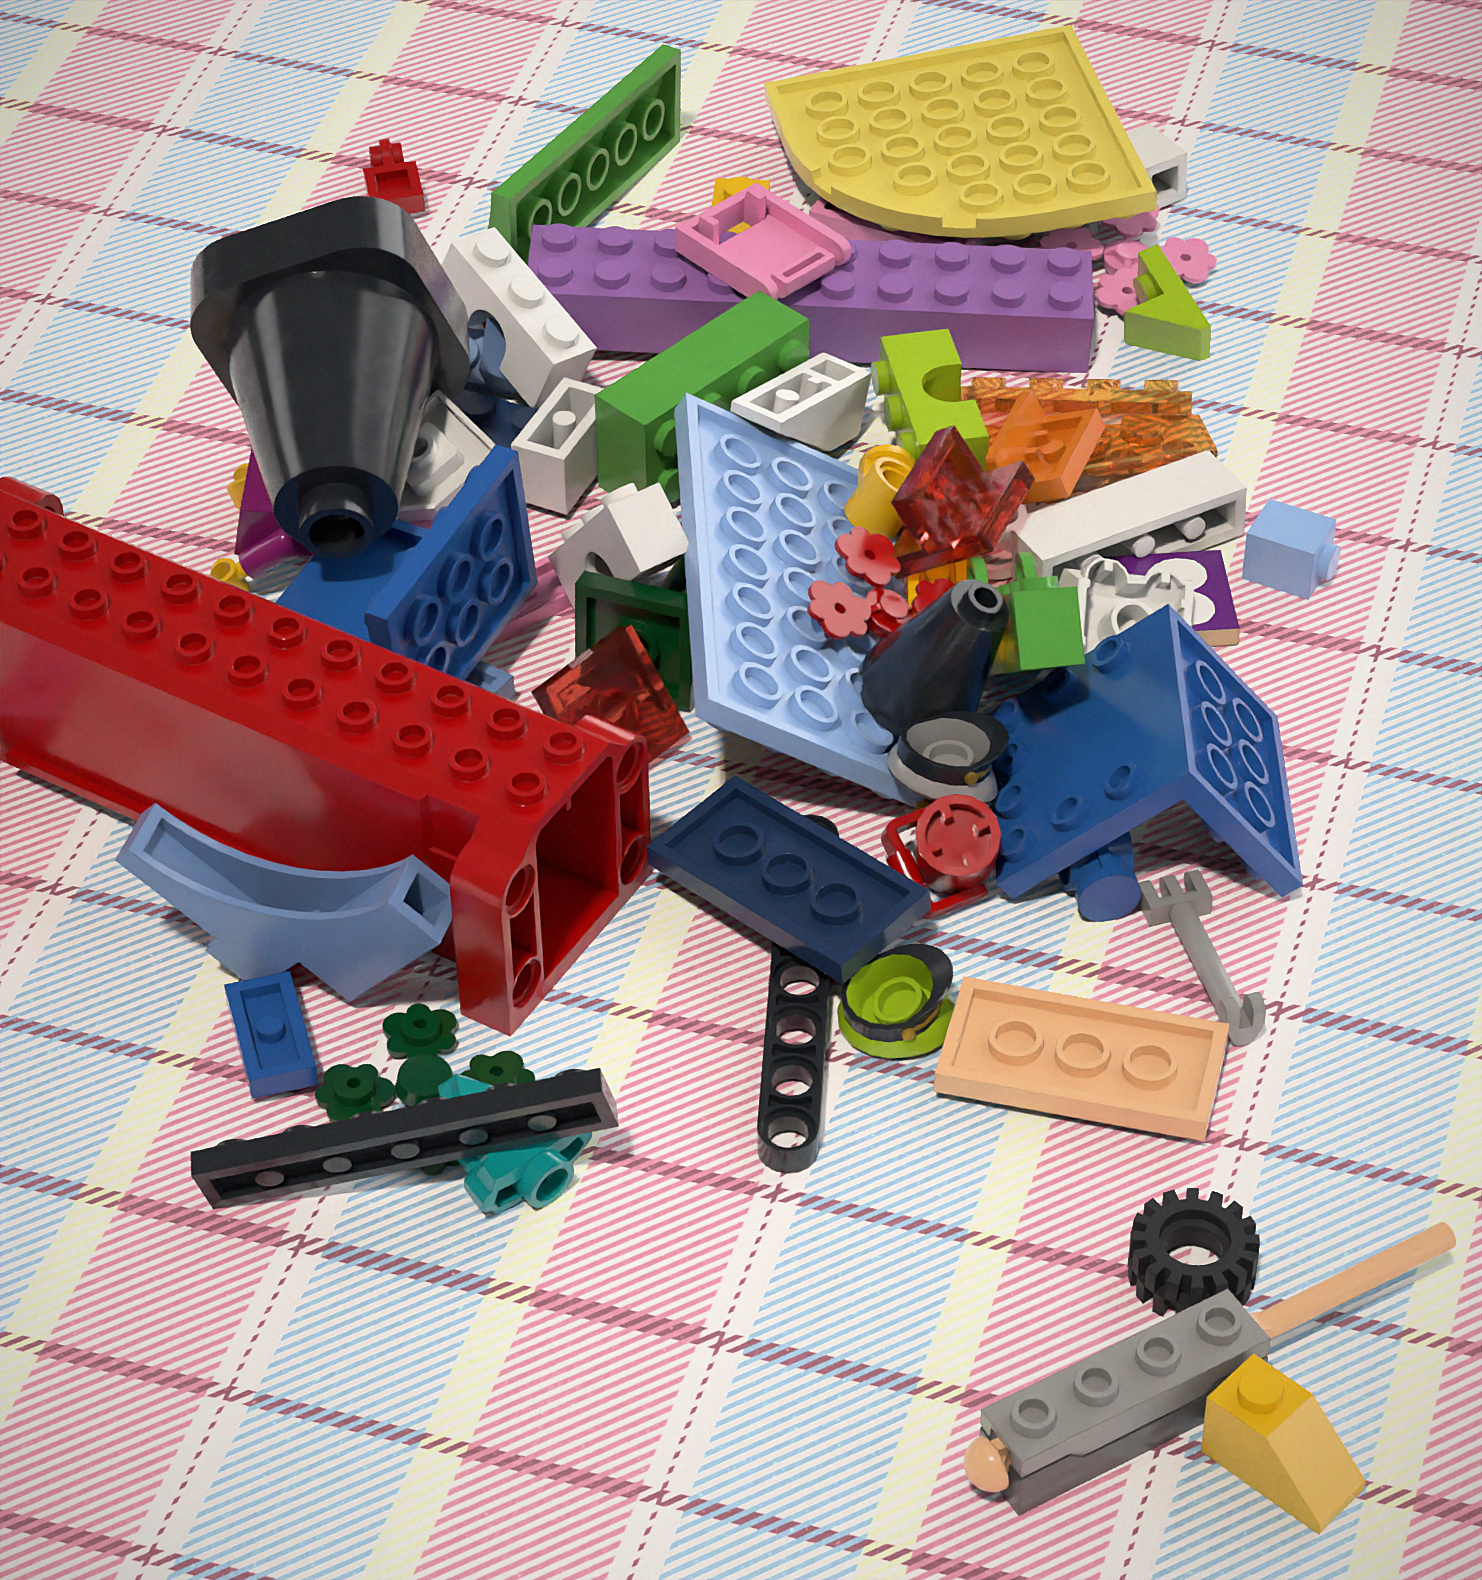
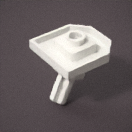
(441, 459)

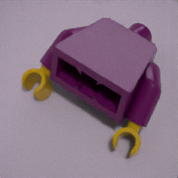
(259, 537)

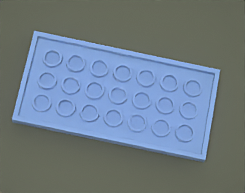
(758, 536)

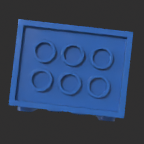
(438, 589)
(1131, 736)

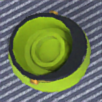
(898, 1002)

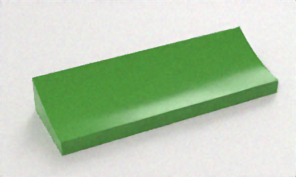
(595, 154)

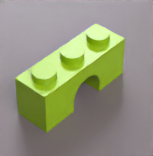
(922, 392)

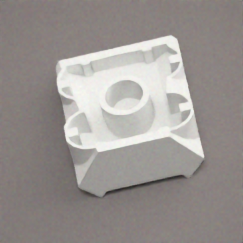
(1117, 600)

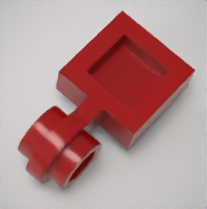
(393, 178)

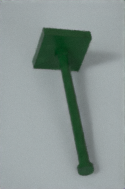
(654, 612)

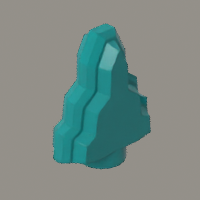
(526, 1172)

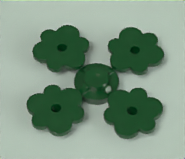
(419, 1037)

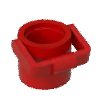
(952, 849)

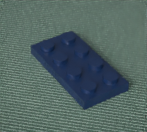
(789, 878)

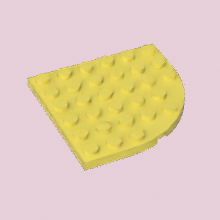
(966, 139)

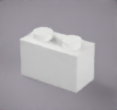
(560, 447)

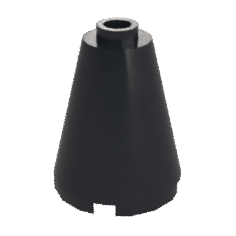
(936, 657)

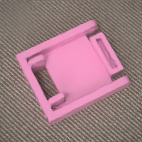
(772, 256)

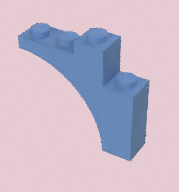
(271, 915)

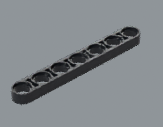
(792, 1061)

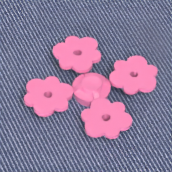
(1120, 256)

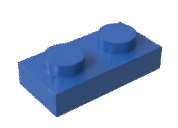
(271, 1034)

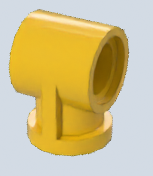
(879, 479)

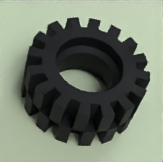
(1191, 1224)

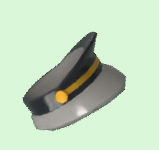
(949, 755)

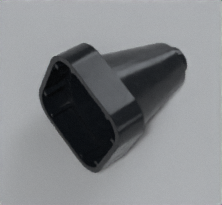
(330, 347)

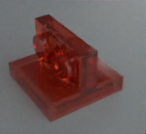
(954, 505)
(617, 685)

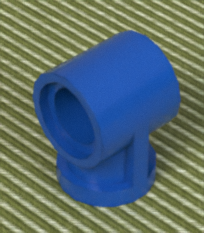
(1104, 881)

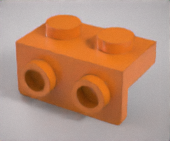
(1050, 446)

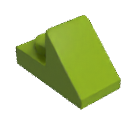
(1168, 314)

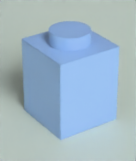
(1290, 549)

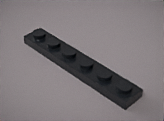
(404, 1138)

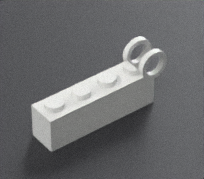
(1155, 512)

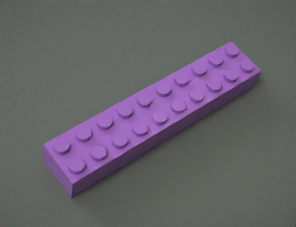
(998, 302)

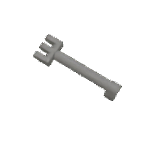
(1184, 911)

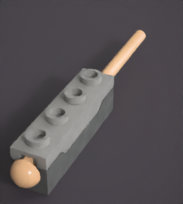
(1152, 1383)

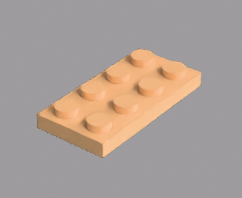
(1082, 1058)

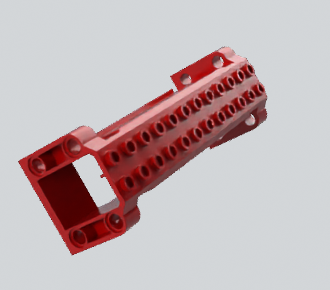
(315, 748)

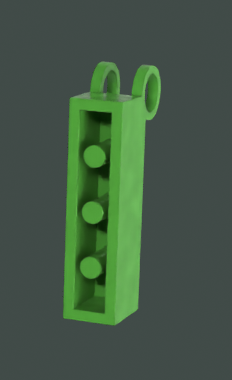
(1042, 619)

